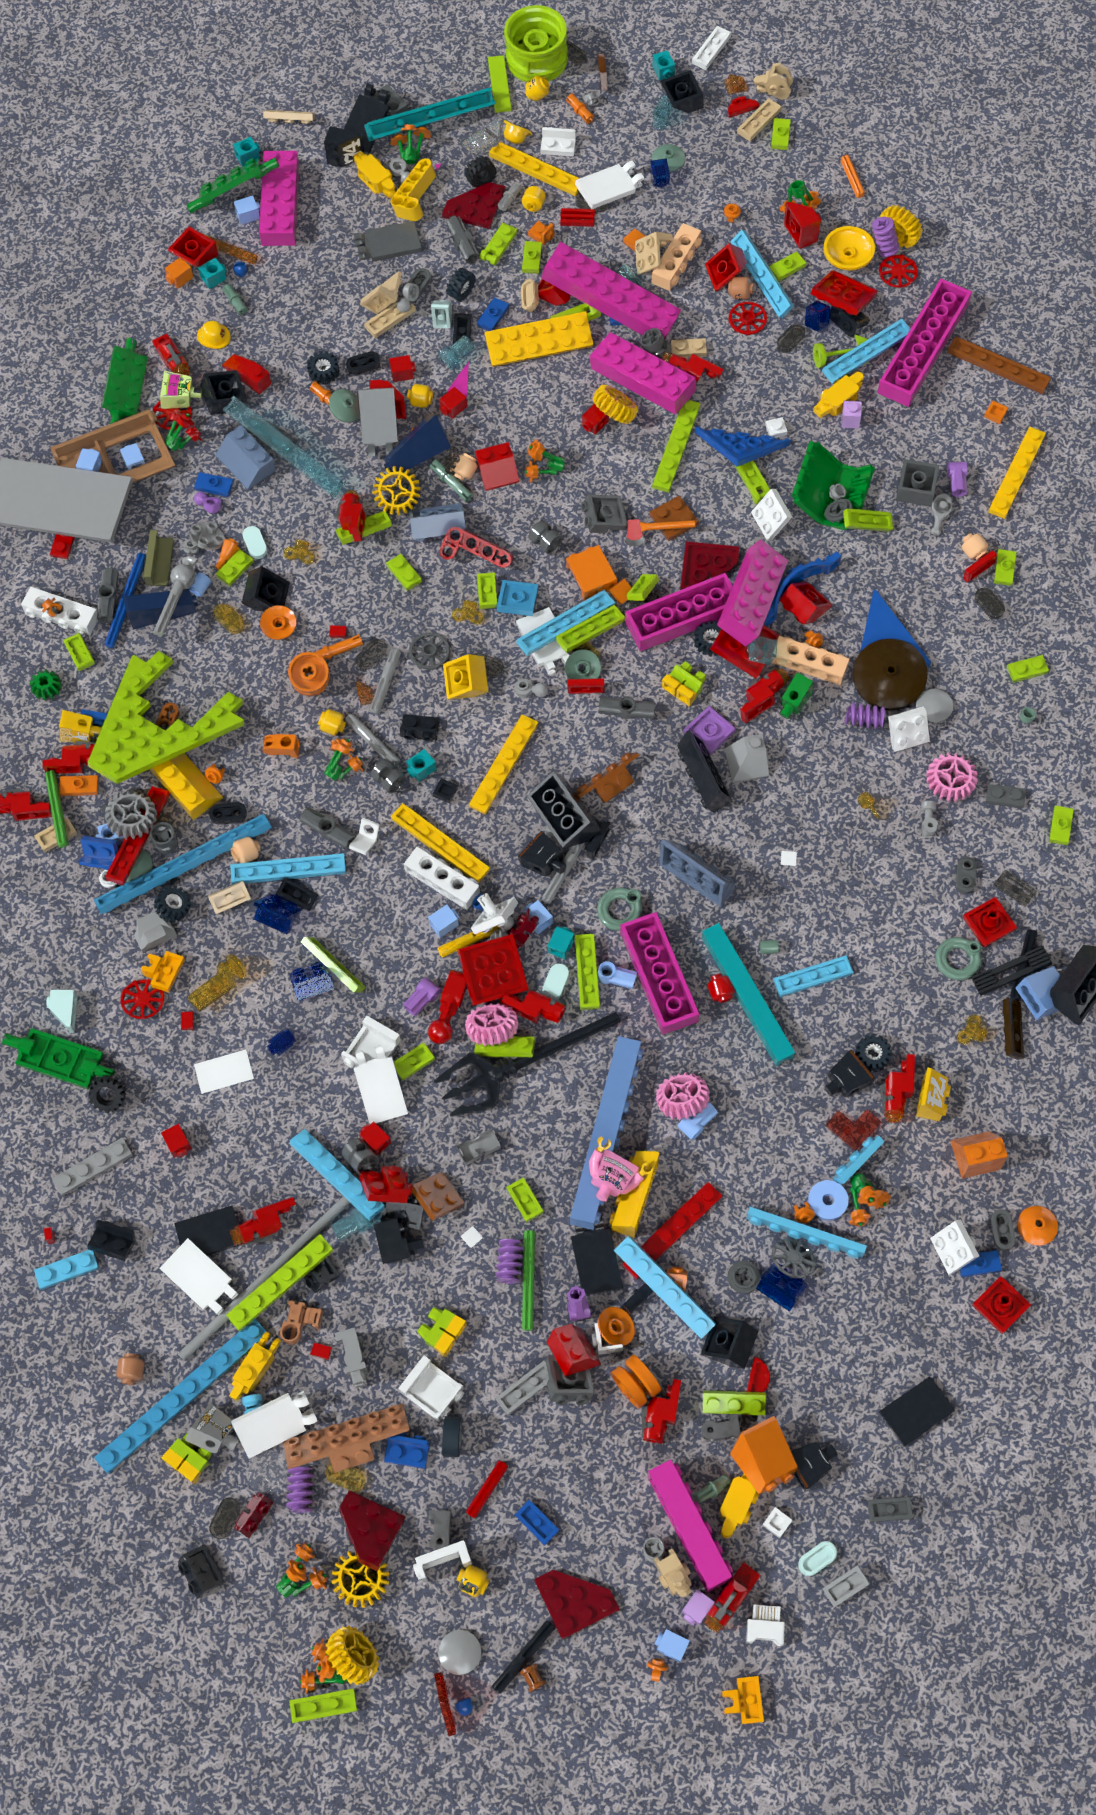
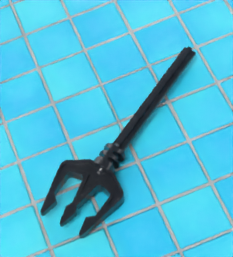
(491, 1075)

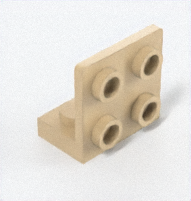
(649, 251)
(382, 295)

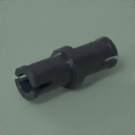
(639, 1296)

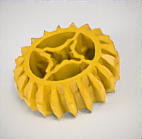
(906, 225)
(615, 404)
(389, 489)
(355, 1587)
(352, 1655)

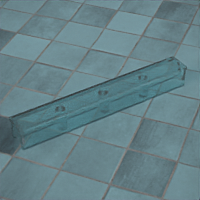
(284, 447)

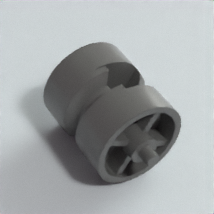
(654, 343)
(543, 535)
(386, 775)
(360, 1156)

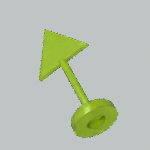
(820, 354)

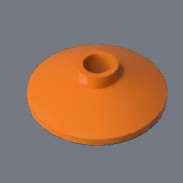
(276, 615)
(1032, 1233)
(620, 1321)

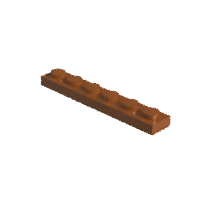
(999, 365)

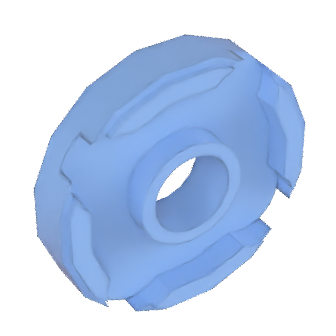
(832, 1189)

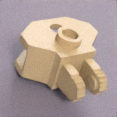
(774, 82)
(674, 1574)

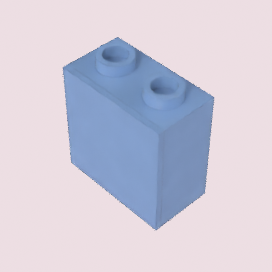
(1036, 992)

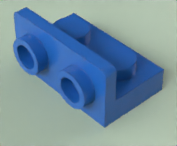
(98, 852)
(407, 1451)

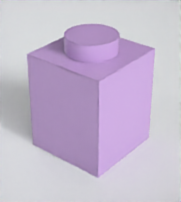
(851, 414)
(697, 1608)

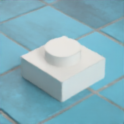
(776, 427)
(777, 1522)

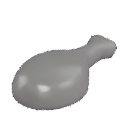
(941, 509)

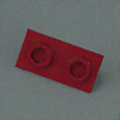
(524, 923)
(259, 1507)

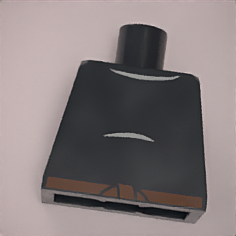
(542, 856)
(849, 1076)
(812, 1463)

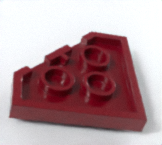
(476, 206)
(707, 561)
(370, 1528)
(574, 1602)

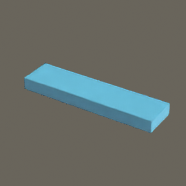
(813, 976)

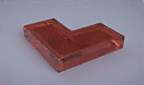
(853, 1133)
(445, 1704)

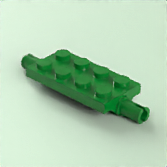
(224, 182)
(124, 381)
(58, 1058)

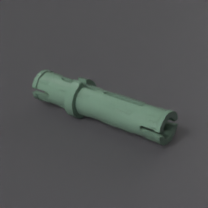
(452, 481)

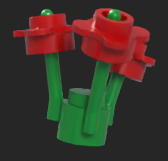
(184, 420)

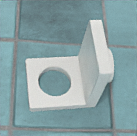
(364, 840)
(596, 1338)

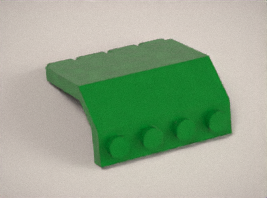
(816, 476)

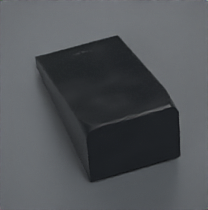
(462, 326)
(292, 892)

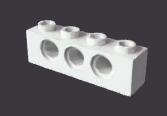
(70, 610)
(422, 857)

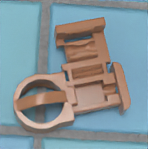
(300, 1315)

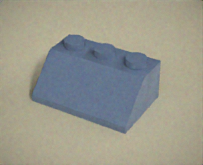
(245, 458)
(436, 521)

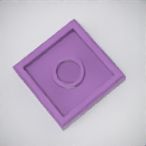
(711, 728)

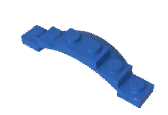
(798, 574)

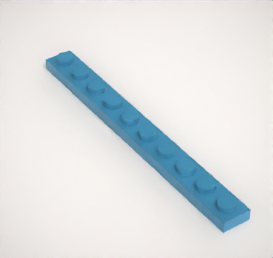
(180, 864)
(179, 1397)

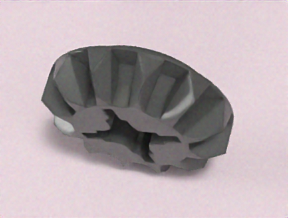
(832, 511)
(752, 1274)

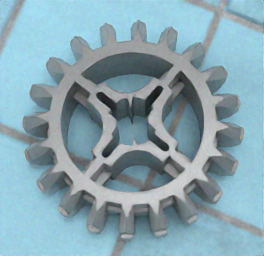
(132, 821)

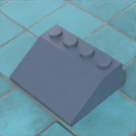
(695, 872)

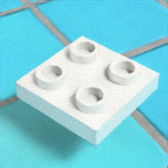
(771, 514)
(909, 729)
(493, 914)
(955, 1246)

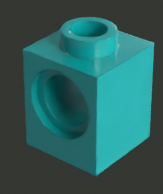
(663, 65)
(246, 150)
(212, 273)
(421, 758)
(560, 942)

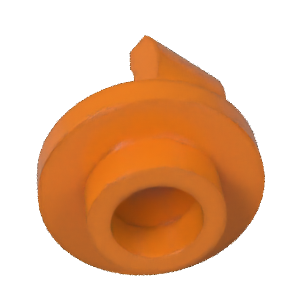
(732, 211)
(48, 605)
(814, 640)
(213, 774)
(804, 1214)
(657, 1665)

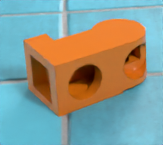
(281, 745)

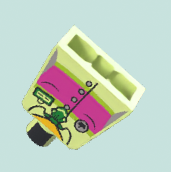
(177, 391)

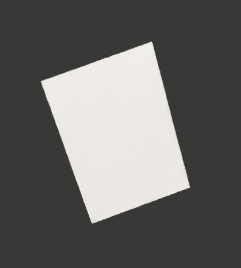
(223, 1071)

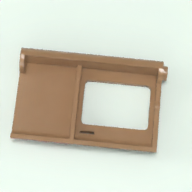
(68, 452)

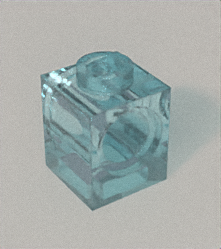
(767, 652)

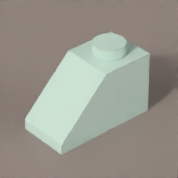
(441, 313)
(63, 1006)

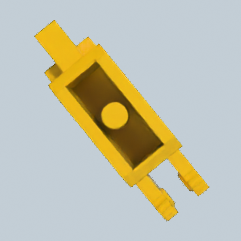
(374, 174)
(842, 390)
(253, 1367)
(736, 1505)

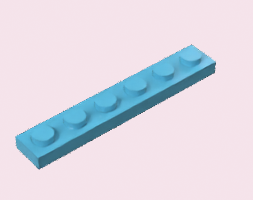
(763, 275)
(866, 351)
(547, 632)
(288, 868)
(335, 1174)
(812, 1234)
(665, 1287)

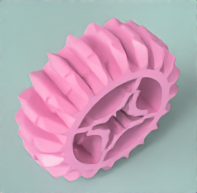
(966, 777)
(491, 1024)
(677, 1096)

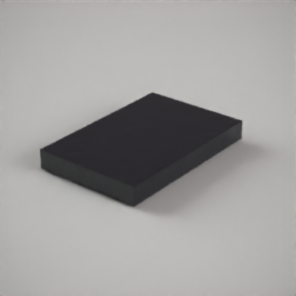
(209, 1231)
(916, 1411)

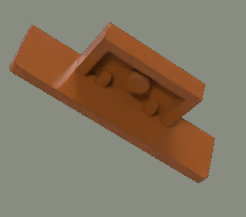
(611, 781)

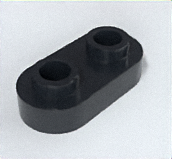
(363, 363)
(228, 813)

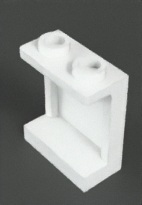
(371, 1035)
(431, 1389)
(440, 1556)

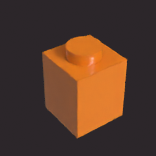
(178, 273)

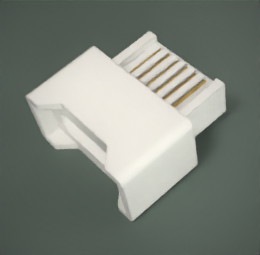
(765, 1625)

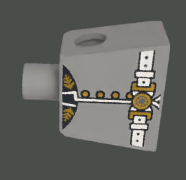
(212, 1431)

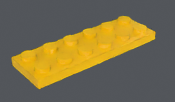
(538, 339)

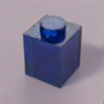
(659, 173)
(817, 316)

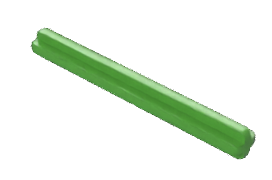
(56, 808)
(528, 1280)

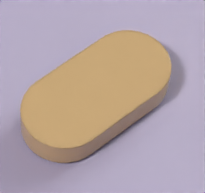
(529, 295)

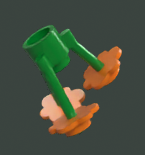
(410, 156)

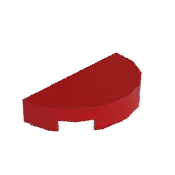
(741, 105)
(759, 1376)

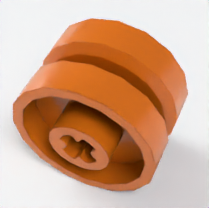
(306, 663)
(635, 1381)

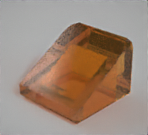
(735, 84)
(365, 693)

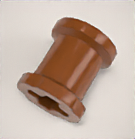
(532, 1678)

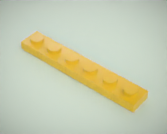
(535, 168)
(1017, 472)
(503, 764)
(440, 843)

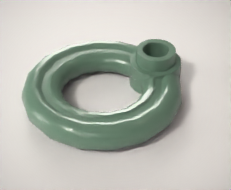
(619, 893)
(962, 943)

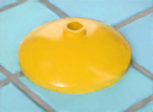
(852, 242)

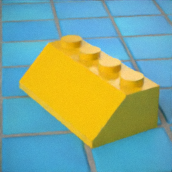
(187, 785)
(632, 1203)

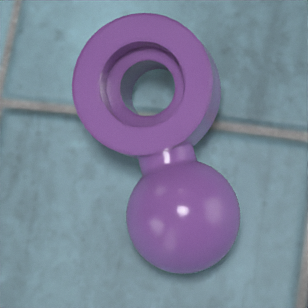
(211, 504)

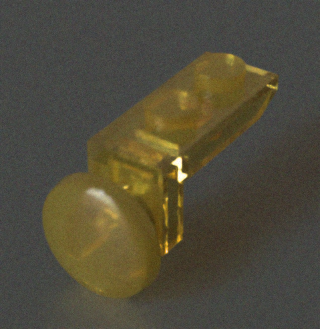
(219, 984)

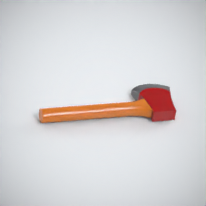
(635, 529)

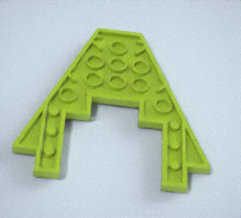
(134, 744)

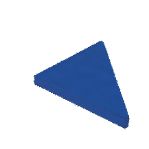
(741, 447)
(885, 625)

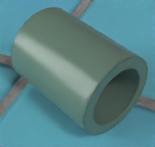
(769, 947)

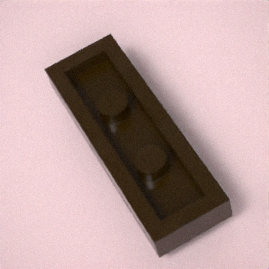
(1013, 1029)

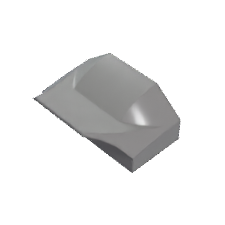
(153, 931)

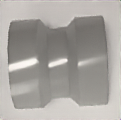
(654, 1546)

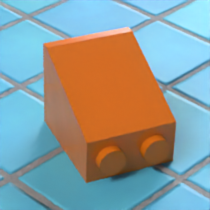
(979, 1153)
(764, 1456)

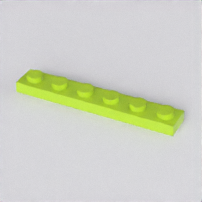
(676, 446)
(279, 1282)

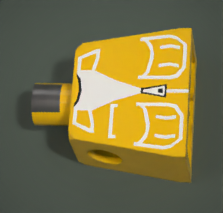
(77, 727)

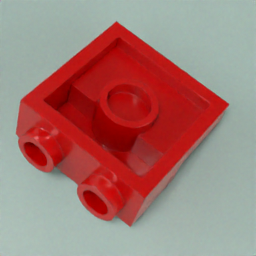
(386, 1186)

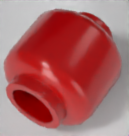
(721, 988)

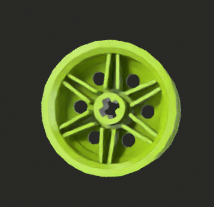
(536, 43)

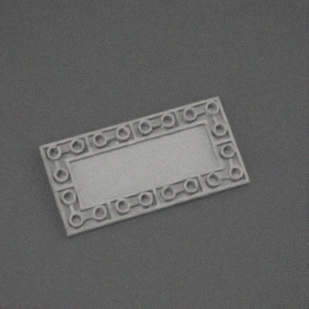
(61, 499)

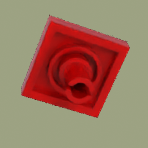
(989, 922)
(1001, 1305)

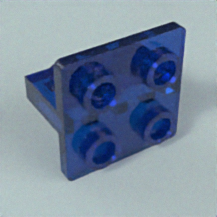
(276, 913)
(311, 981)
(780, 1287)

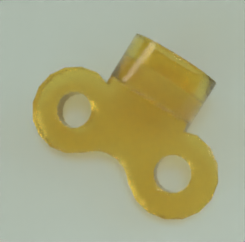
(299, 551)
(468, 612)
(866, 801)
(972, 1031)

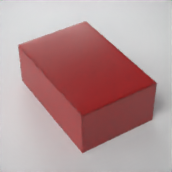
(337, 631)
(187, 1021)
(49, 1235)
(321, 1351)

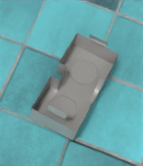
(471, 1149)

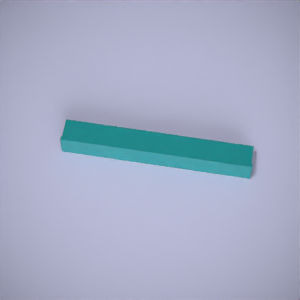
(429, 114)
(748, 994)

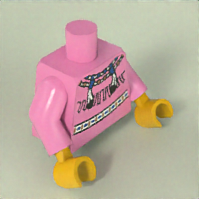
(613, 1173)

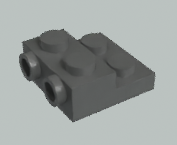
(604, 513)
(567, 1389)

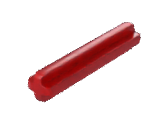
(487, 1489)

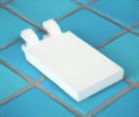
(609, 184)
(550, 652)
(379, 1087)
(198, 1276)
(273, 1423)

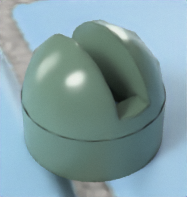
(1027, 715)

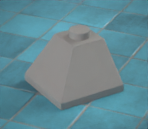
(747, 759)

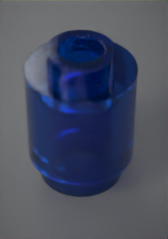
(281, 1042)

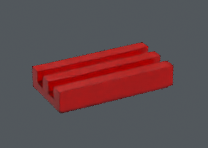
(577, 214)
(979, 566)
(585, 686)

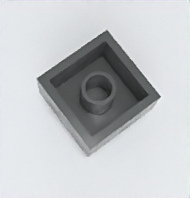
(917, 482)

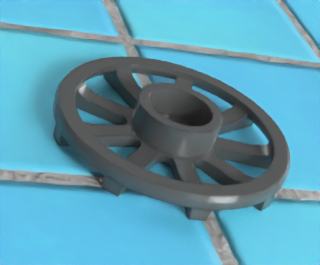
(429, 651)
(793, 1257)

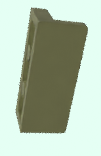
(158, 560)

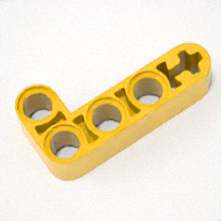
(406, 199)

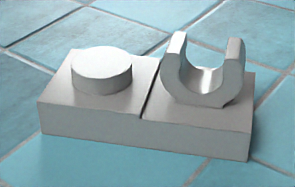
(846, 1586)

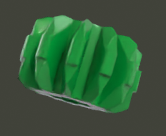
(45, 685)

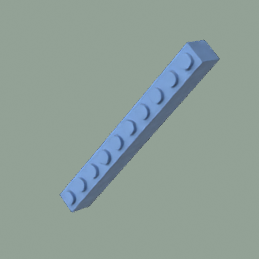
(607, 1125)

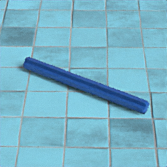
(121, 610)

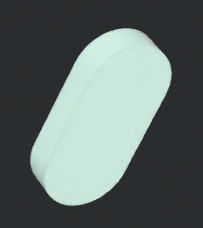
(254, 542)
(556, 980)
(817, 1558)

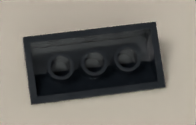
(703, 771)
(563, 811)
(1076, 987)

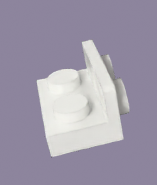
(558, 141)

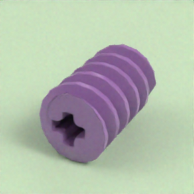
(885, 236)
(865, 715)
(508, 1261)
(300, 1490)

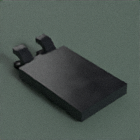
(366, 110)
(596, 1260)

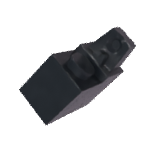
(392, 1244)

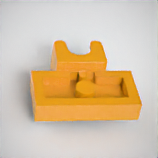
(163, 971)
(746, 1700)

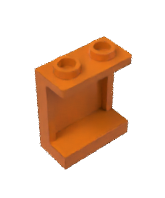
(591, 571)

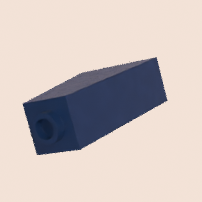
(419, 445)
(147, 608)

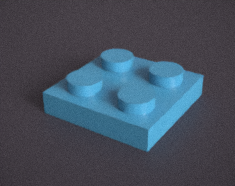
(517, 598)

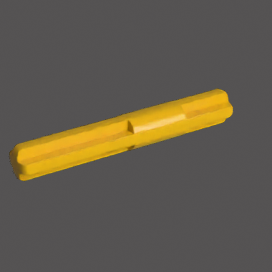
(464, 941)

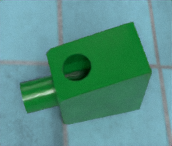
(796, 695)

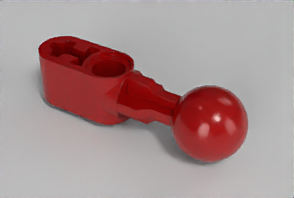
(451, 999)

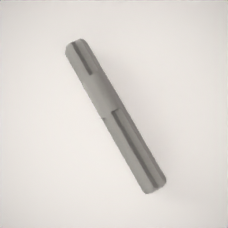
(385, 680)
(371, 739)
(558, 879)

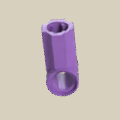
(957, 473)
(425, 992)
(577, 1304)

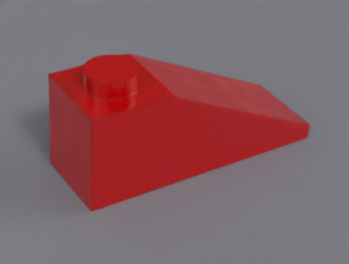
(249, 372)

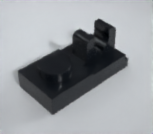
(593, 846)

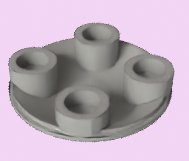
(207, 535)
(937, 704)
(459, 1652)

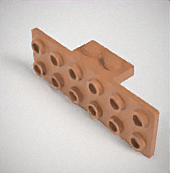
(346, 1442)

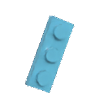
(857, 1159)
(66, 1269)

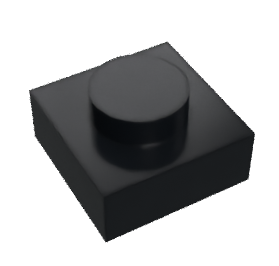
(445, 790)

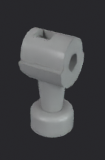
(929, 825)

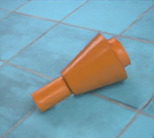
(228, 549)

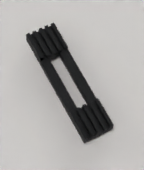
(1037, 959)

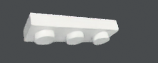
(711, 47)

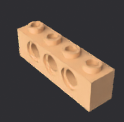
(676, 257)
(814, 668)

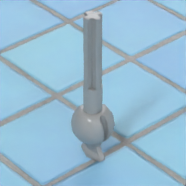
(182, 578)

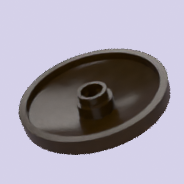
(889, 689)

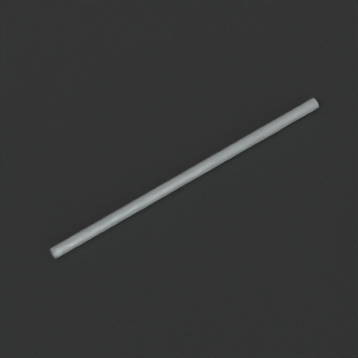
(297, 1246)

